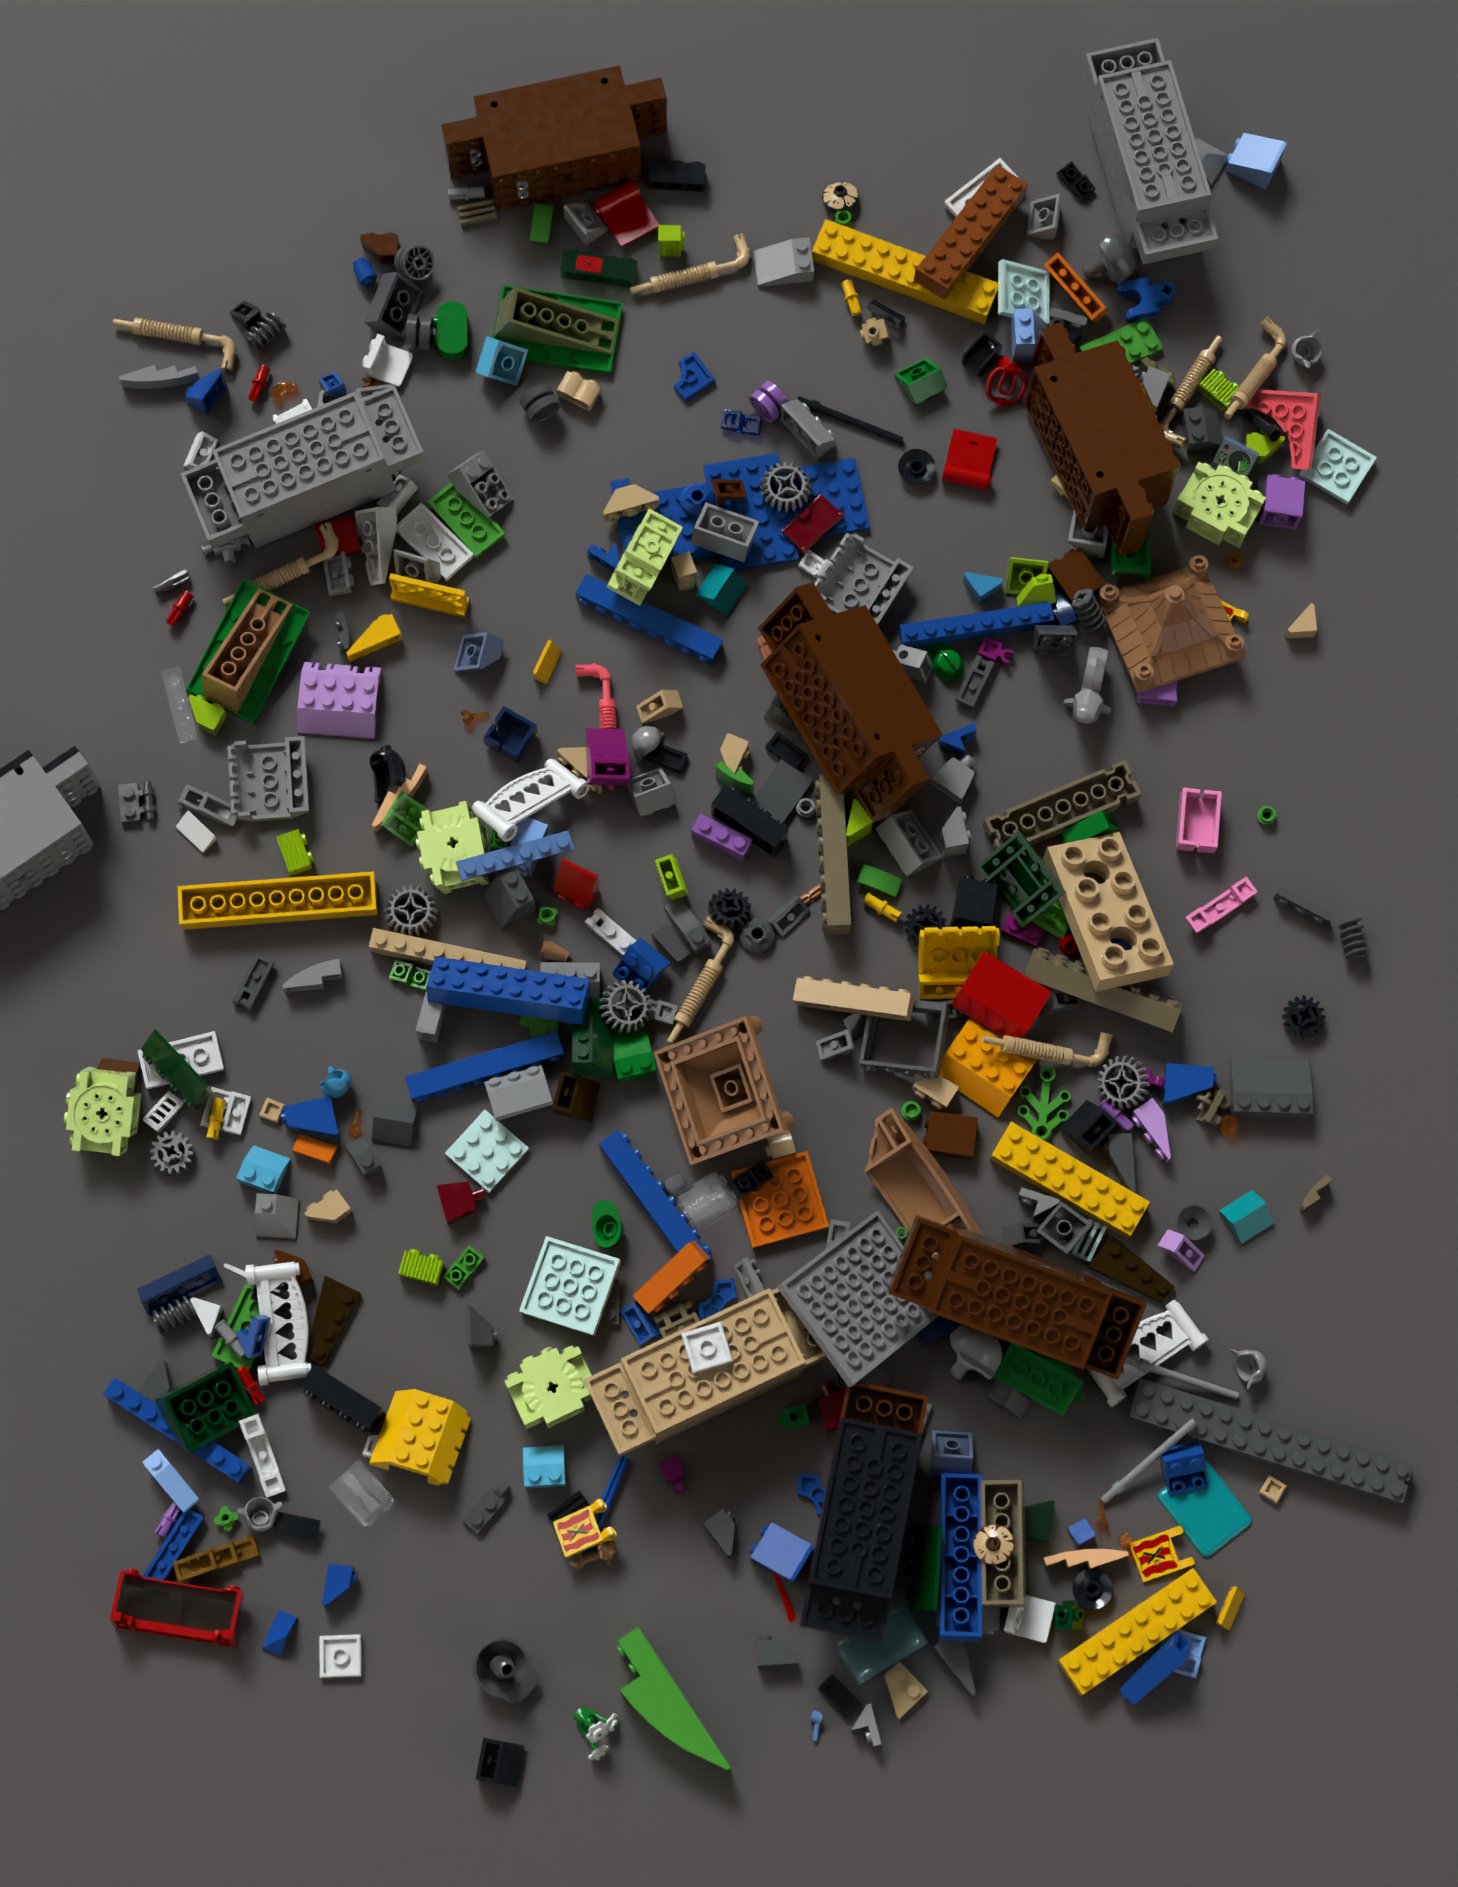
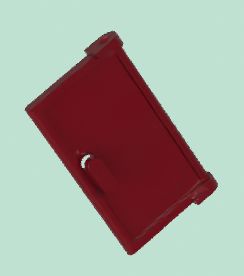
(815, 525)

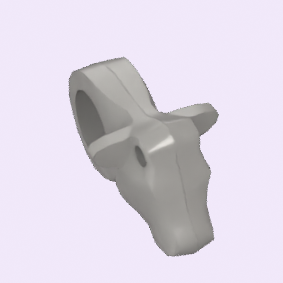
(1088, 702)

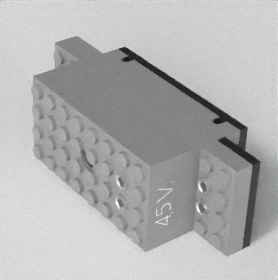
(36, 819)

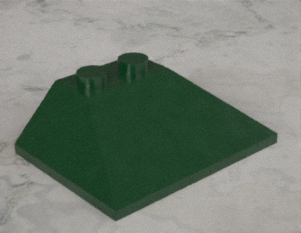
(1022, 878)

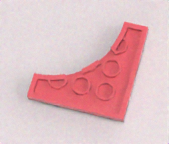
(1296, 416)

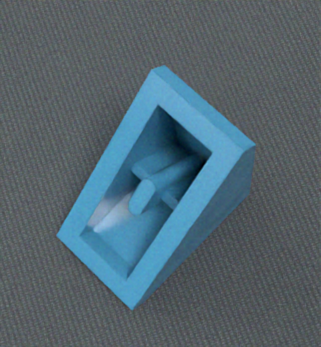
(982, 585)

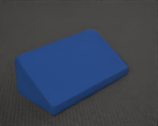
(640, 1323)

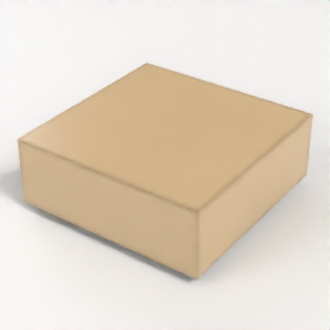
(272, 1110)
(1272, 1489)

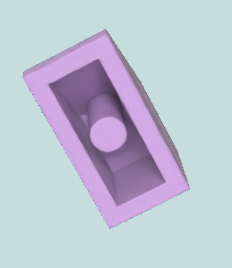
(1181, 1249)

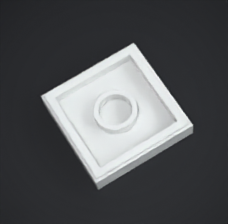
(707, 1347)
(340, 1656)

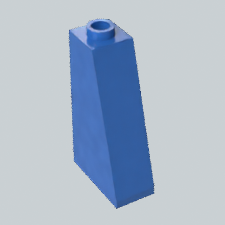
(1156, 1668)

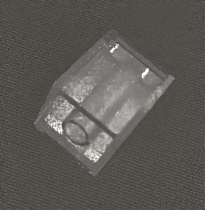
(706, 1201)
(362, 1493)

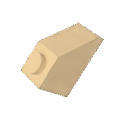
(659, 706)

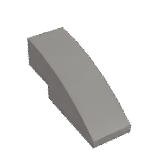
(207, 805)
(313, 977)

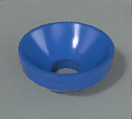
(694, 507)

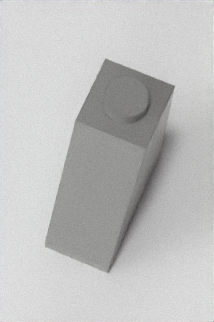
(430, 1021)

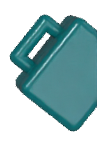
(1207, 1515)

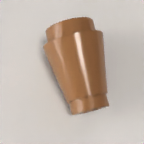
(553, 951)

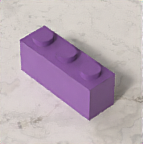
(721, 837)

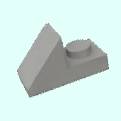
(835, 1045)
(1043, 1202)
(867, 1720)

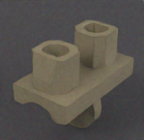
(1209, 1105)

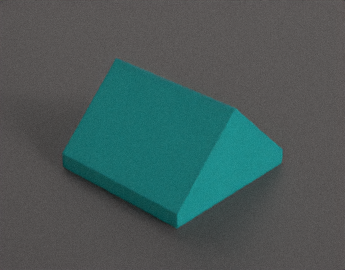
(722, 588)
(1247, 1216)

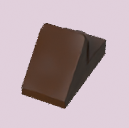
(728, 490)

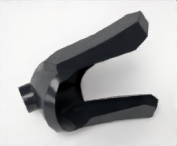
(383, 763)

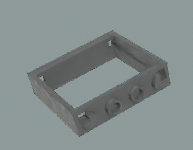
(908, 1070)

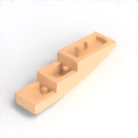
(409, 787)
(1092, 1557)

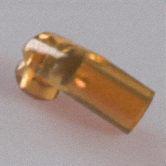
(281, 388)

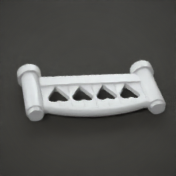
(504, 822)
(266, 1280)
(1183, 1334)

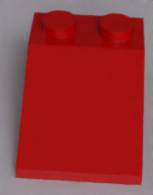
(576, 885)

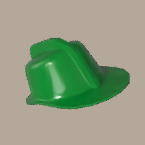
(946, 662)
(606, 1224)

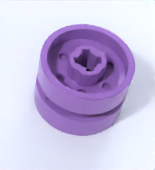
(768, 401)

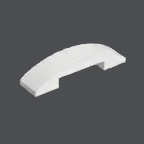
(262, 1455)

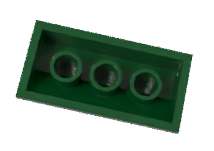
(592, 1043)
(176, 1070)

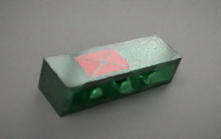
(599, 268)

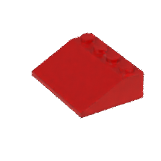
(1001, 997)

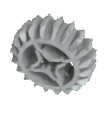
(780, 482)
(419, 911)
(626, 990)
(1123, 1089)

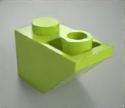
(1262, 445)
(208, 716)

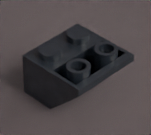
(1089, 1126)
(500, 1762)

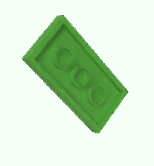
(1136, 338)
(466, 521)
(239, 1320)

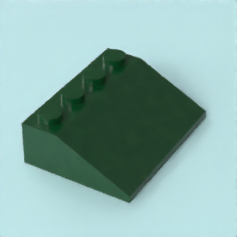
(206, 1407)
(925, 1570)

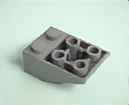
(481, 484)

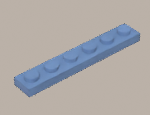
(514, 855)

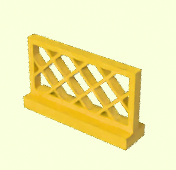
(428, 595)

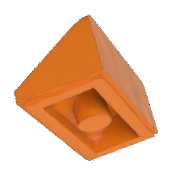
(314, 1149)

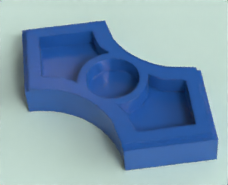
(723, 1292)
(810, 1487)

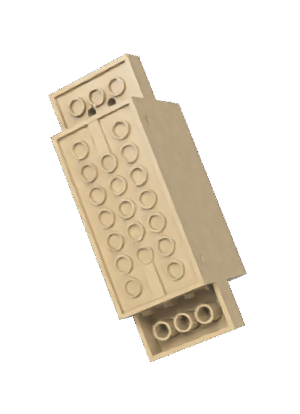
(766, 1350)

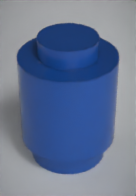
(364, 272)

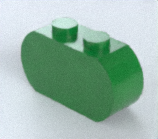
(451, 331)

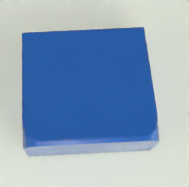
(1081, 1532)

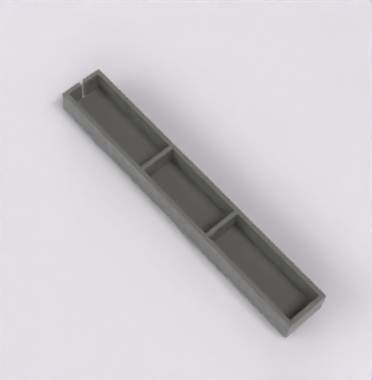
(1271, 1442)

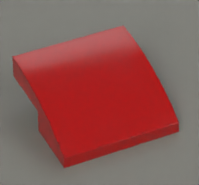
(346, 533)

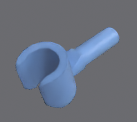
(817, 1718)

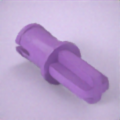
(1123, 1122)
(168, 1520)

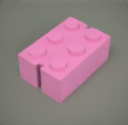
(1198, 820)

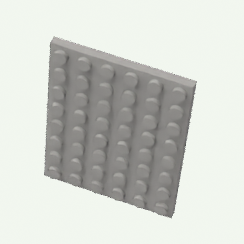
(847, 1303)

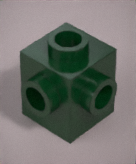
(1069, 1616)

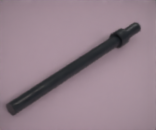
(816, 406)

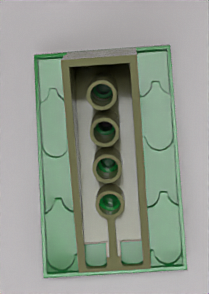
(559, 328)

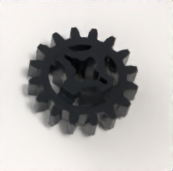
(729, 908)
(917, 924)
(1296, 1014)

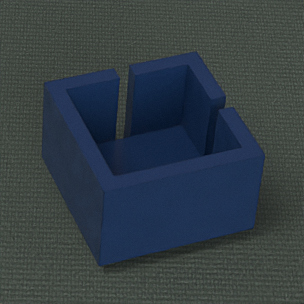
(512, 736)

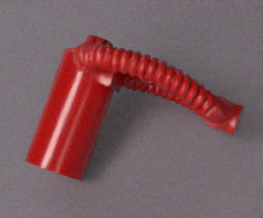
(1009, 369)

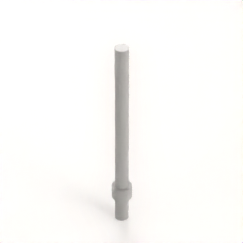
(1144, 1365)
(1119, 1486)

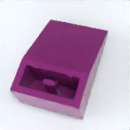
(607, 757)

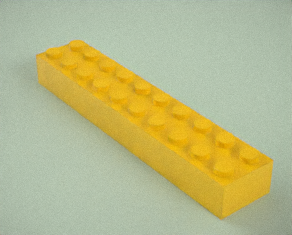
(895, 270)
(277, 900)

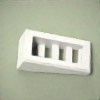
(158, 1107)

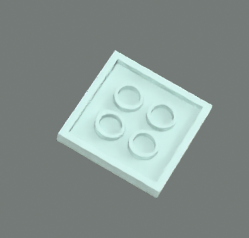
(1022, 289)
(1338, 466)
(487, 1151)

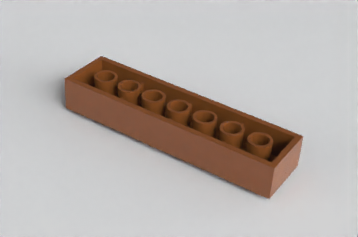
(970, 232)

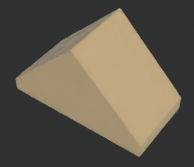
(1304, 625)

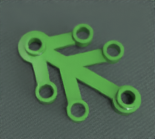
(1043, 1107)

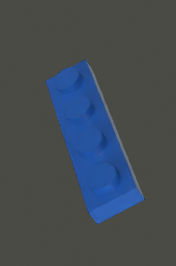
(174, 1545)

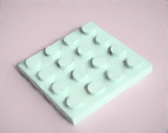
(570, 1286)

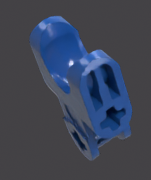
(1149, 296)

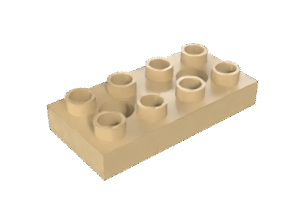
(1108, 912)

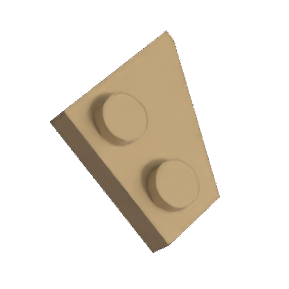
(903, 1689)

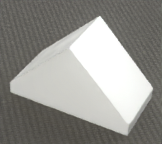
(208, 1314)

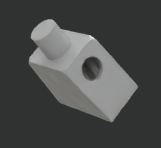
(915, 662)
(954, 778)

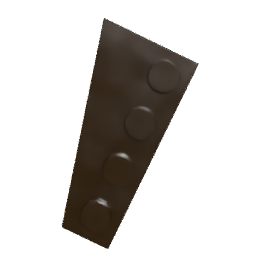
(1126, 1267)
(332, 1313)

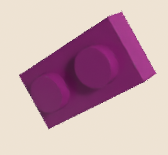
(1029, 934)

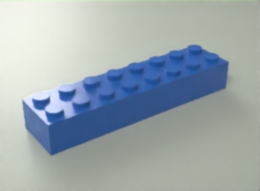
(508, 990)
(959, 1566)

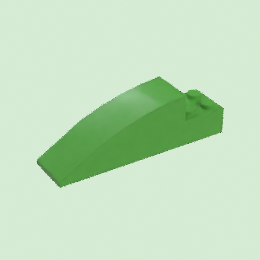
(662, 1703)

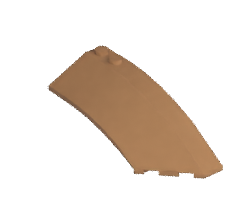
(912, 1177)

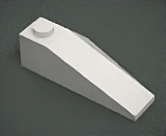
(377, 532)

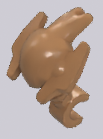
(605, 1551)

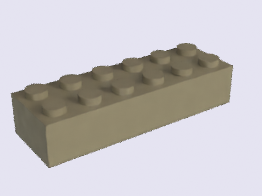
(1004, 1505)

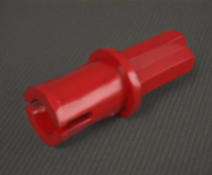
(259, 383)
(179, 608)
(250, 1385)

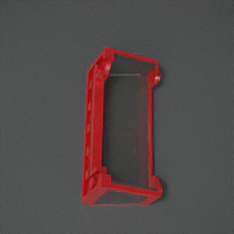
(177, 1609)

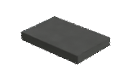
(782, 791)

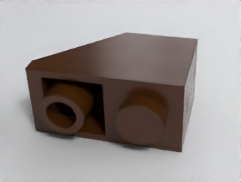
(381, 246)
(283, 1257)

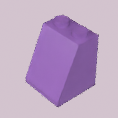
(1283, 502)

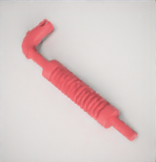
(607, 705)

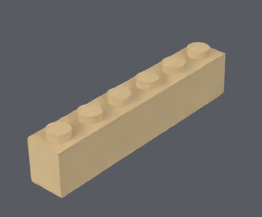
(853, 999)

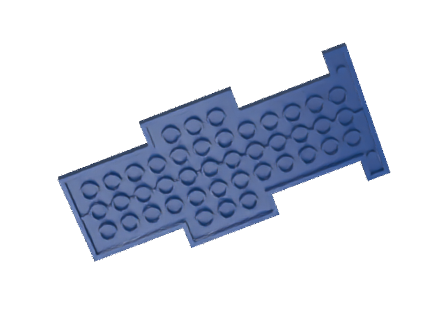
(834, 480)

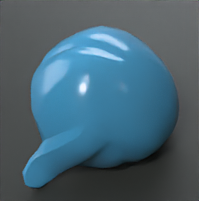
(336, 1083)

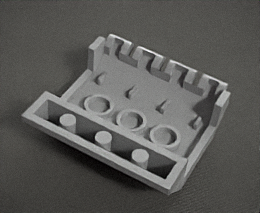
(861, 578)
(268, 780)

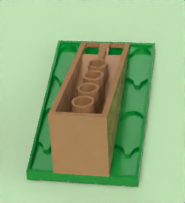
(248, 651)

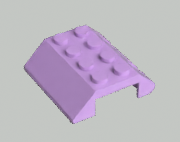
(338, 701)

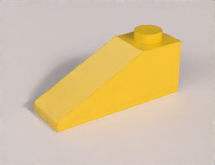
(377, 636)

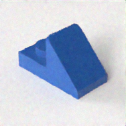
(608, 560)
(953, 740)
(254, 1339)

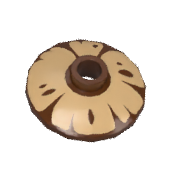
(999, 1553)

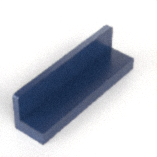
(182, 1282)

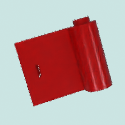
(625, 213)
(969, 460)

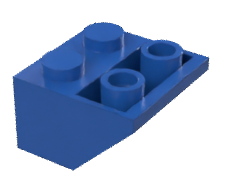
(641, 965)
(1182, 1468)

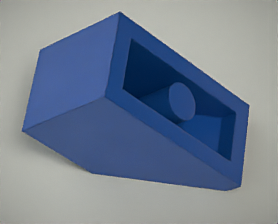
(338, 1582)

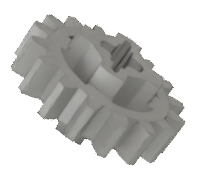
(168, 1159)

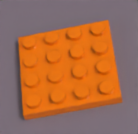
(784, 1205)

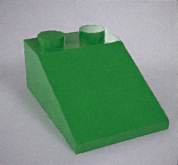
(632, 1055)

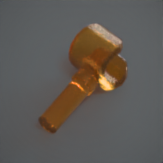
(367, 379)
(473, 716)
(354, 1130)
(1101, 1516)
(1124, 1540)

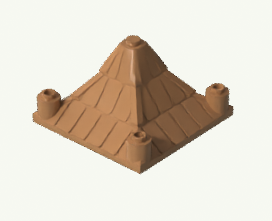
(1170, 626)
(721, 1090)

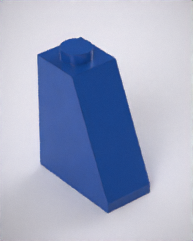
(1186, 1081)
(312, 1117)

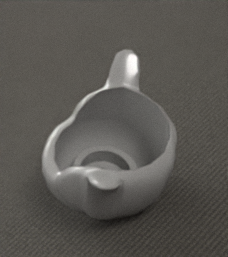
(1307, 349)
(645, 741)
(1255, 1360)
(260, 1513)

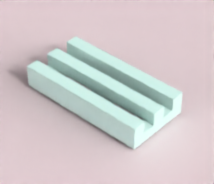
(1096, 1225)

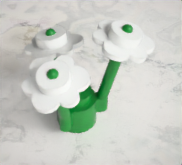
(585, 1720)

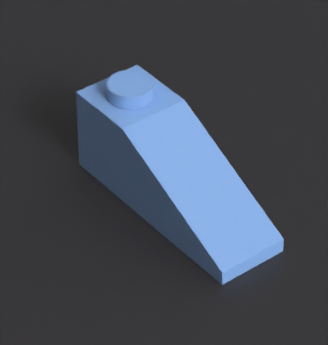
(171, 1480)

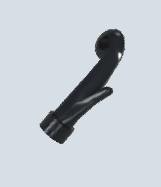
(1270, 431)

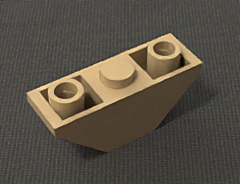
(628, 502)
(576, 760)

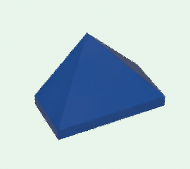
(333, 384)
(279, 1632)

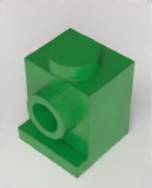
(802, 1420)

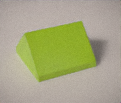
(1021, 571)
(859, 823)

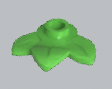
(539, 1026)

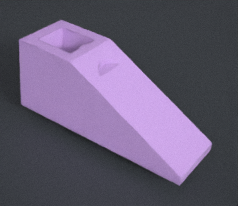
(1153, 1124)

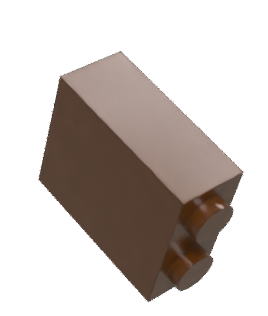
(1074, 574)
(950, 1135)

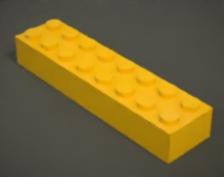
(1069, 1180)
(1136, 1631)

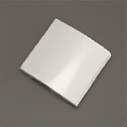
(234, 1111)

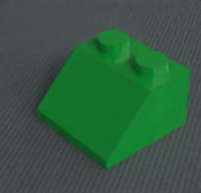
(921, 380)

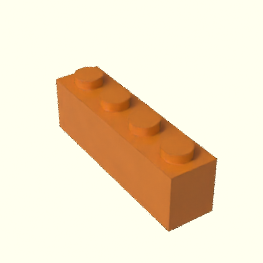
(1076, 287)
(672, 1277)

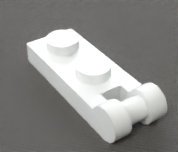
(610, 931)

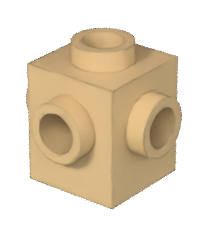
(881, 334)

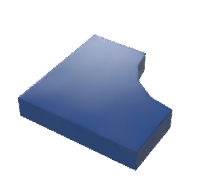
(694, 377)

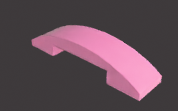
(1221, 905)

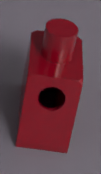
(459, 1200)
(830, 1406)

